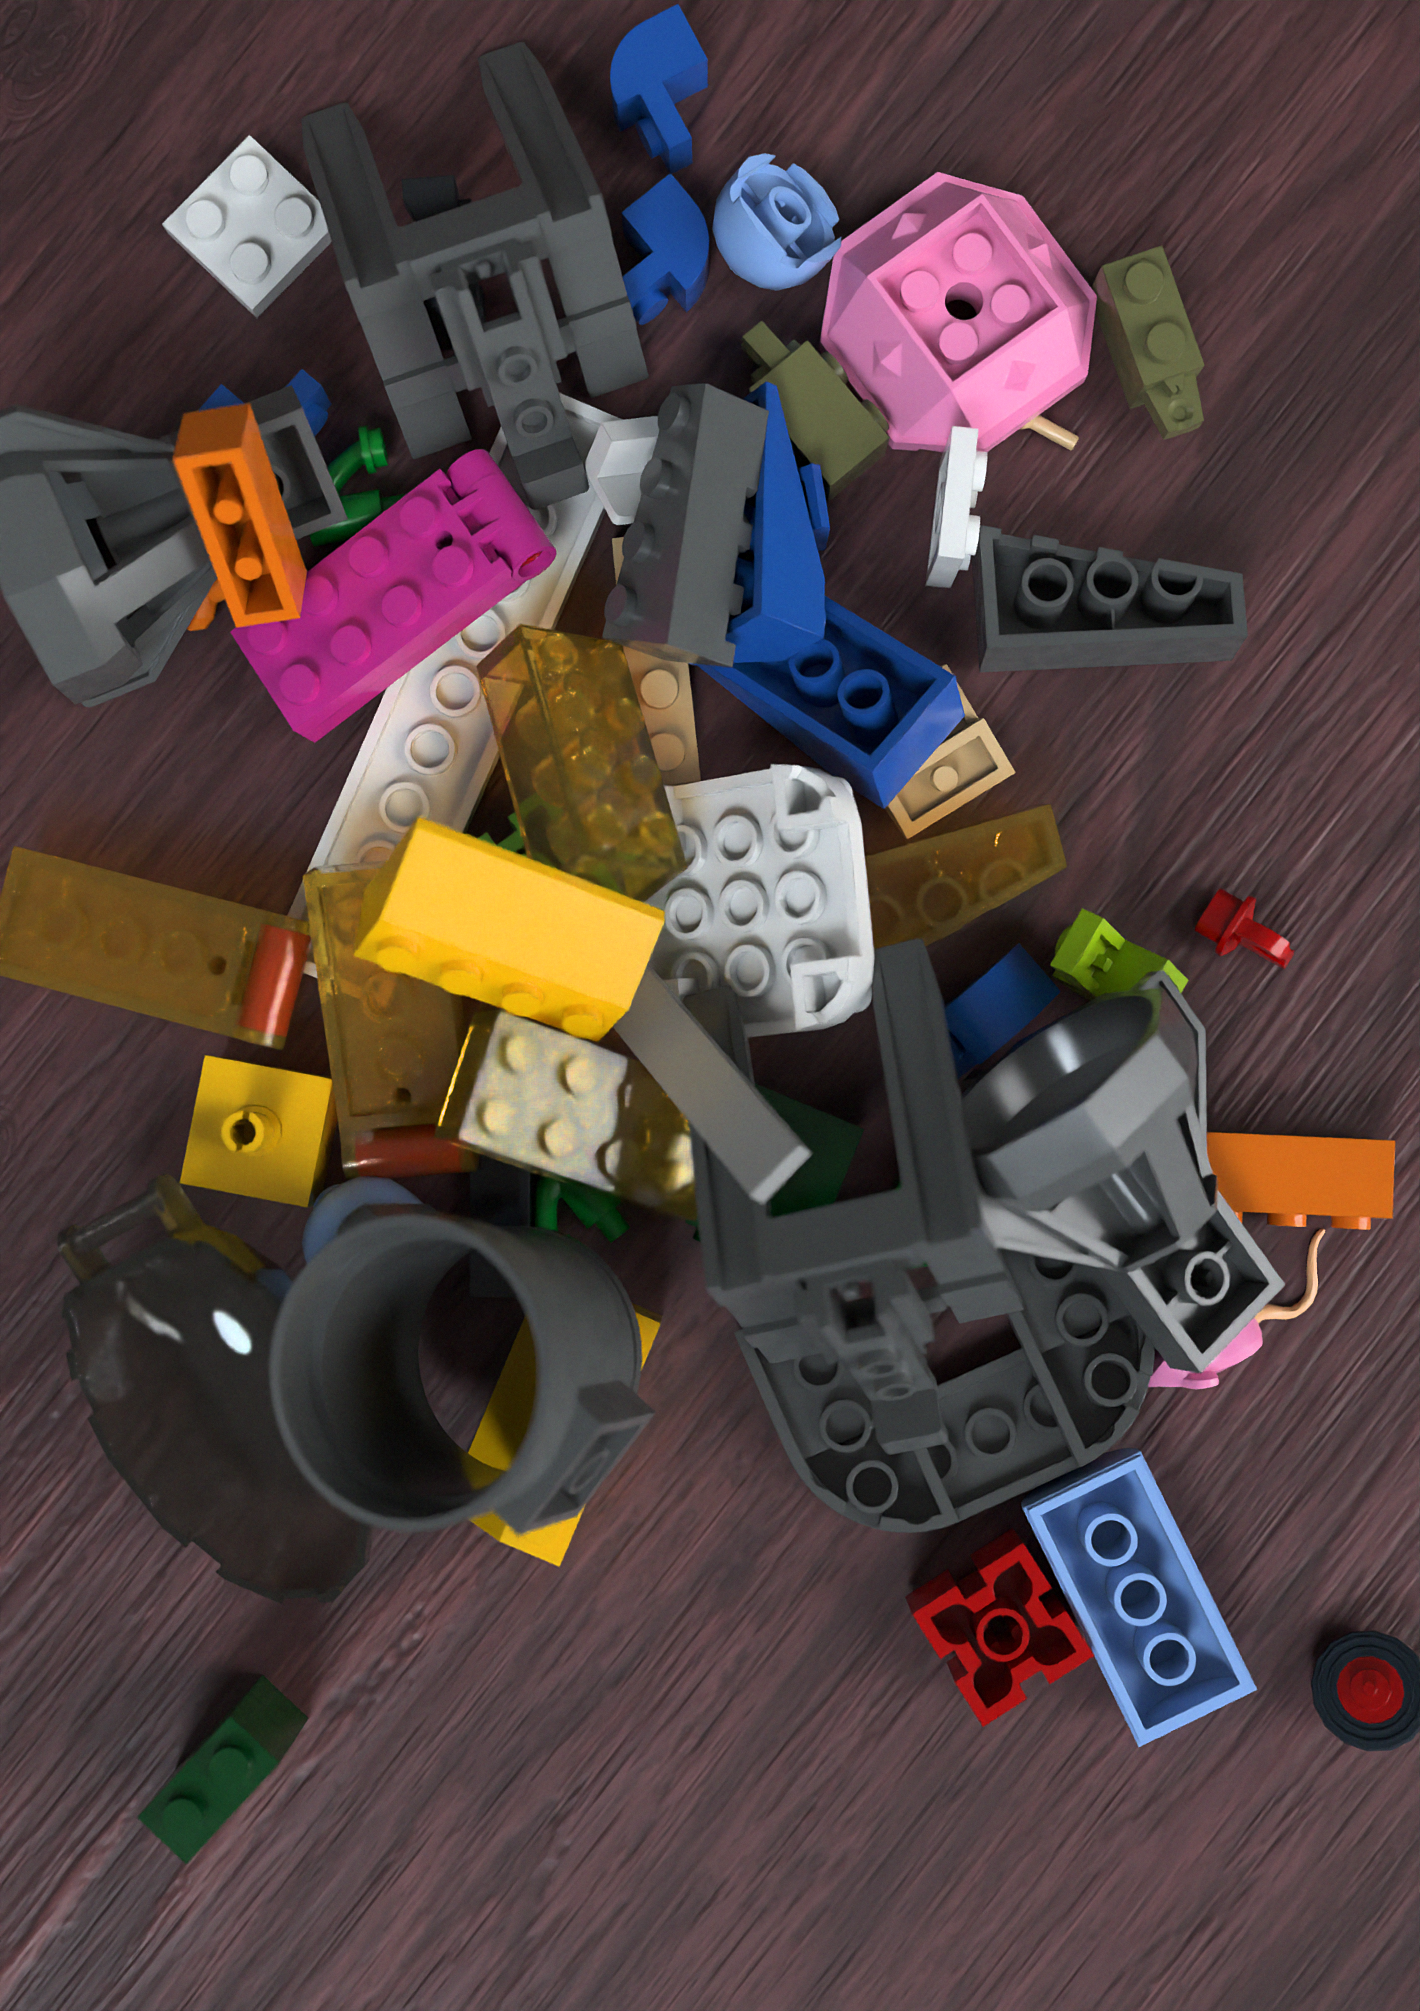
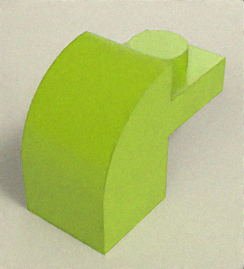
(1098, 960)

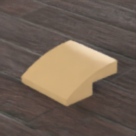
(954, 774)

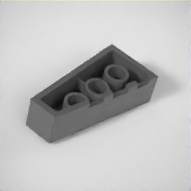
(689, 529)
(1088, 608)

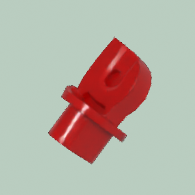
(1230, 923)

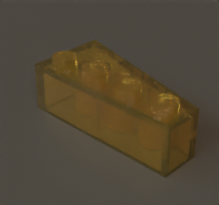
(957, 874)

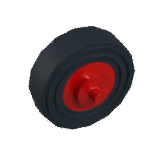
(1368, 1690)

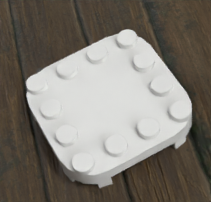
(769, 899)

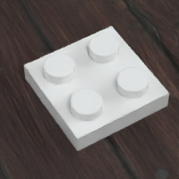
(251, 226)
(953, 529)

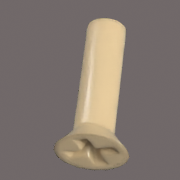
(1052, 432)

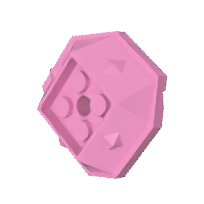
(937, 371)

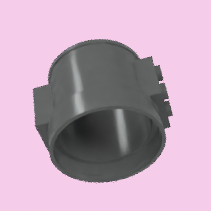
(354, 1387)

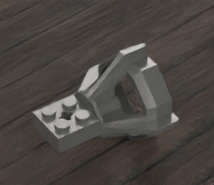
(53, 570)
(1113, 1136)

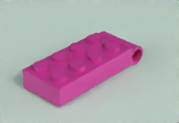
(397, 593)

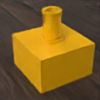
(260, 1131)

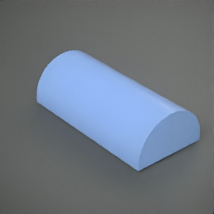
(1137, 1594)

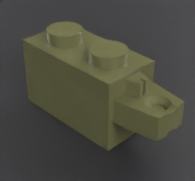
(1151, 340)
(820, 411)

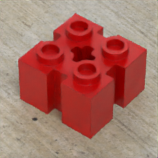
(988, 1665)

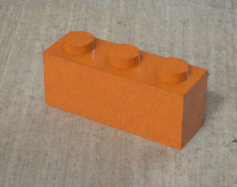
(241, 514)
(1304, 1177)

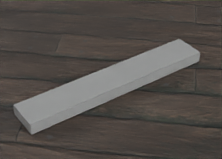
(710, 1089)

